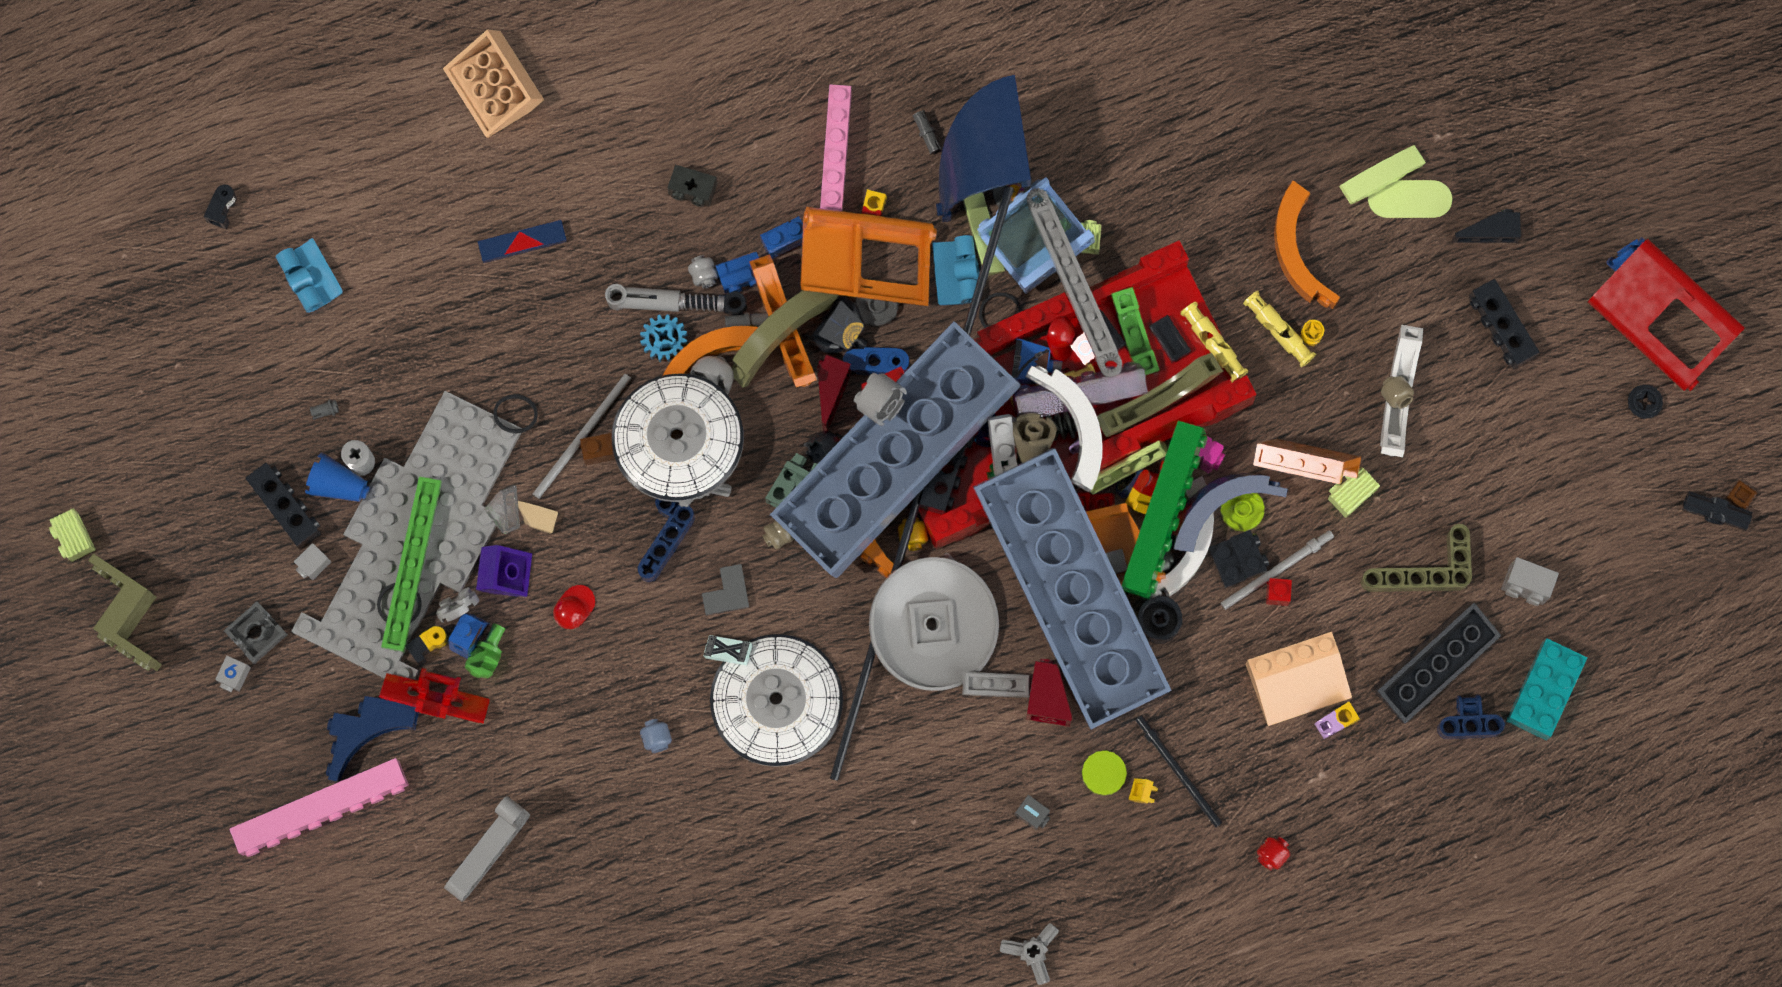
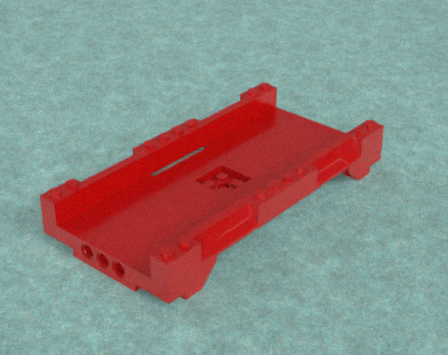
(1161, 289)

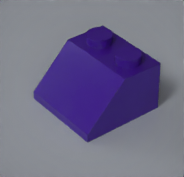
(504, 571)

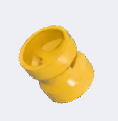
(1313, 328)

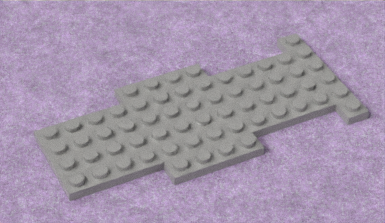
(467, 455)

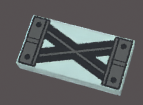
(727, 650)

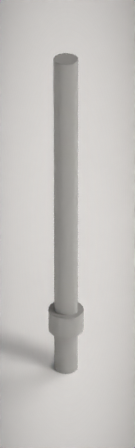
(1311, 547)

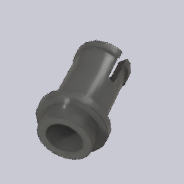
(325, 409)

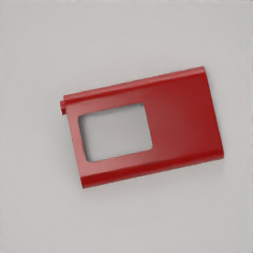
(1643, 291)

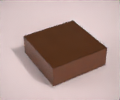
(1741, 495)

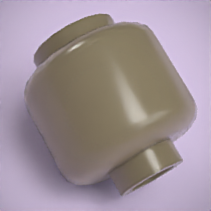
(1397, 392)

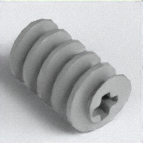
(353, 450)

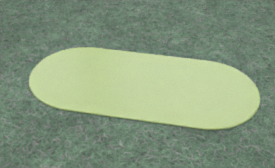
(1411, 199)

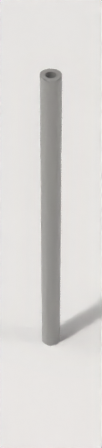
(582, 434)

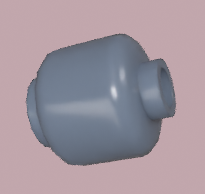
(655, 736)

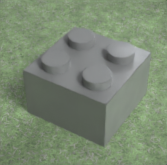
(1529, 581)

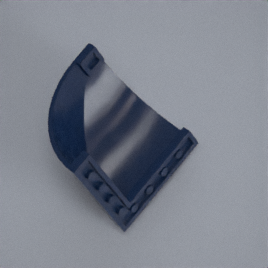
(983, 146)

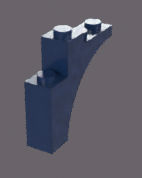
(353, 732)

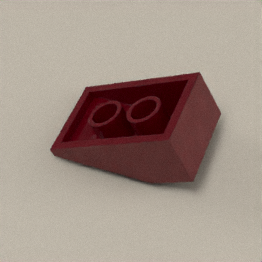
(833, 380)

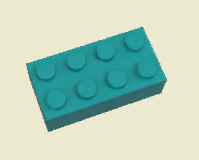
(1546, 689)

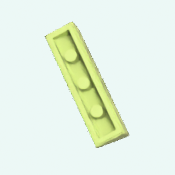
(976, 213)
(1129, 465)

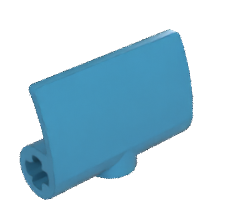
(955, 270)
(309, 275)

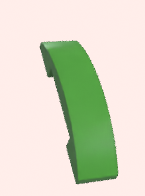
(1133, 330)

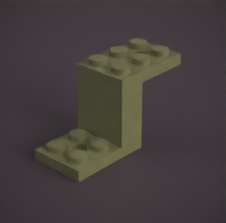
(124, 613)

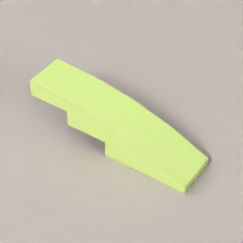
(1382, 174)

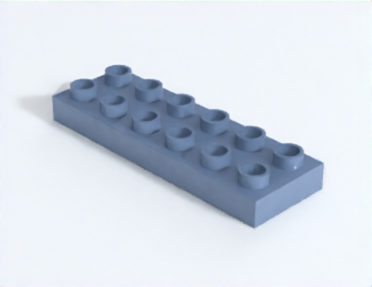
(885, 466)
(1072, 588)

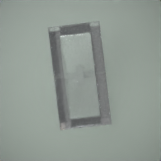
(504, 510)

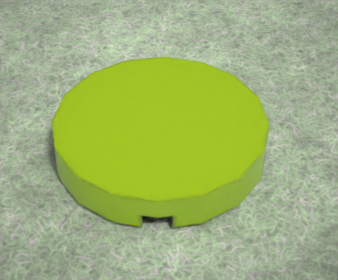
(1243, 512)
(1104, 773)

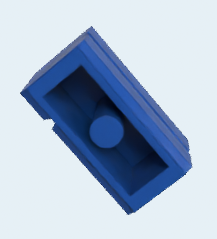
(783, 238)
(737, 273)

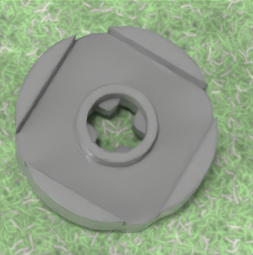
(457, 606)

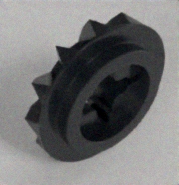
(1652, 395)

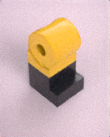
(427, 642)

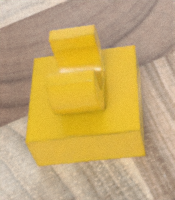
(1141, 791)

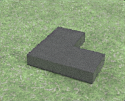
(731, 597)

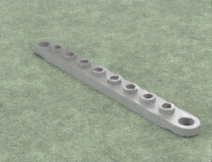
(1074, 282)

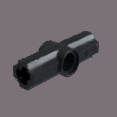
(1717, 511)

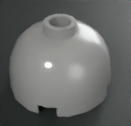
(715, 370)

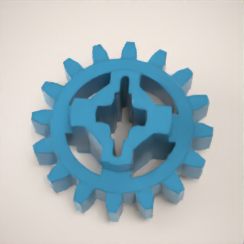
(671, 343)

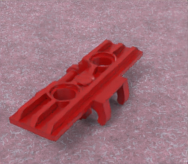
(435, 703)

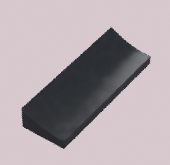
(1436, 661)

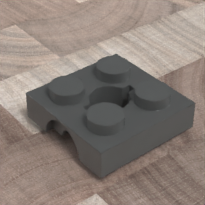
(269, 638)

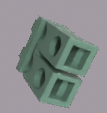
(788, 479)

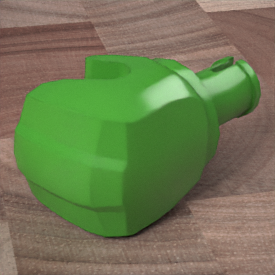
(486, 655)

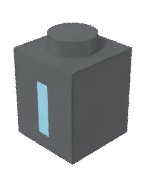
(1033, 813)

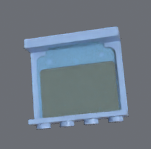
(1020, 243)

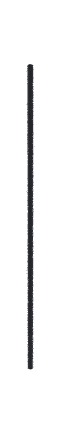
(913, 511)

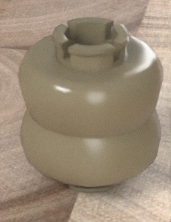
(776, 535)

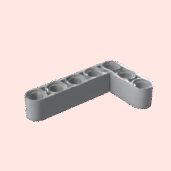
(489, 848)

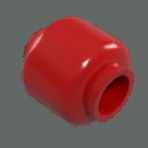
(1273, 853)

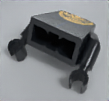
(838, 328)

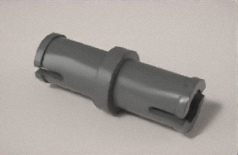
(927, 132)
(746, 319)

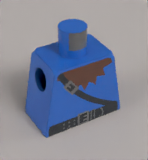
(1031, 354)
(467, 634)

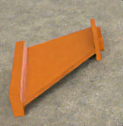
(1117, 531)

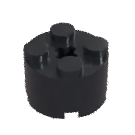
(1171, 615)

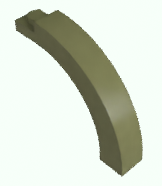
(775, 329)
(1160, 398)

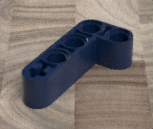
(663, 541)

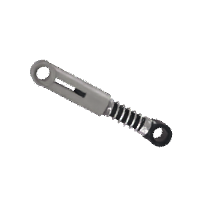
(672, 300)

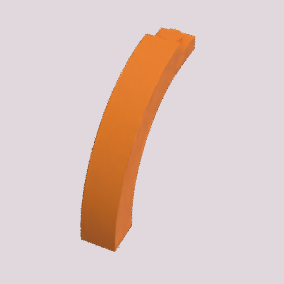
(1288, 253)
(709, 344)

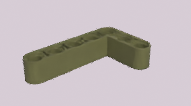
(1426, 574)

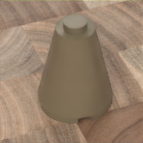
(1032, 436)

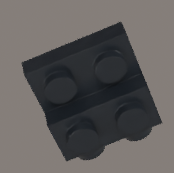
(1239, 559)

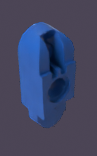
(860, 359)

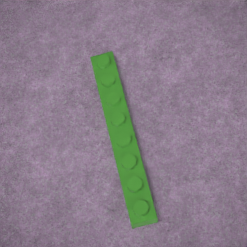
(411, 564)

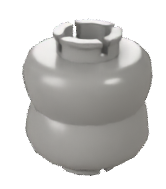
(703, 272)

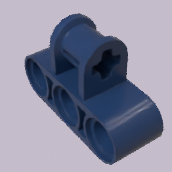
(1470, 710)

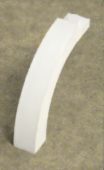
(1403, 365)
(1085, 419)
(1191, 561)

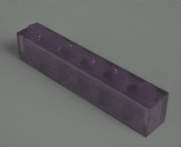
(1095, 386)

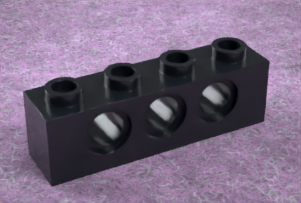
(1492, 293)
(259, 481)
(942, 502)

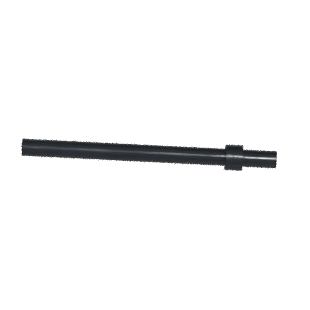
(1153, 736)

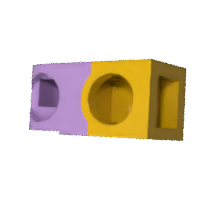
(1337, 720)

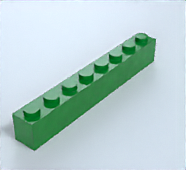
(1164, 509)

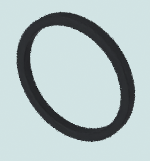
(996, 295)
(515, 396)
(380, 598)

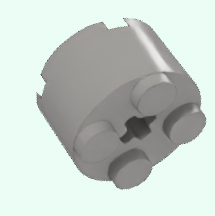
(880, 398)

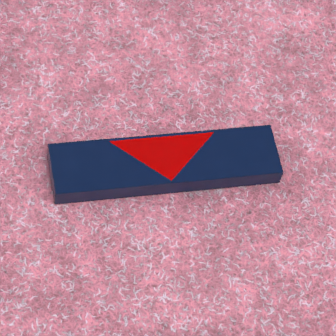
(522, 241)

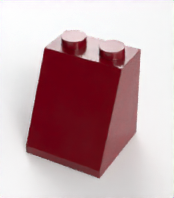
(1047, 696)

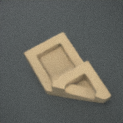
(538, 517)

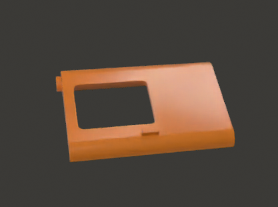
(835, 254)

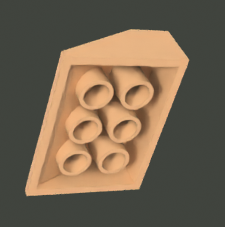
(493, 82)
(1299, 679)

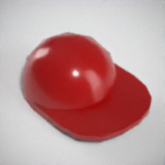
(1060, 337)
(574, 607)

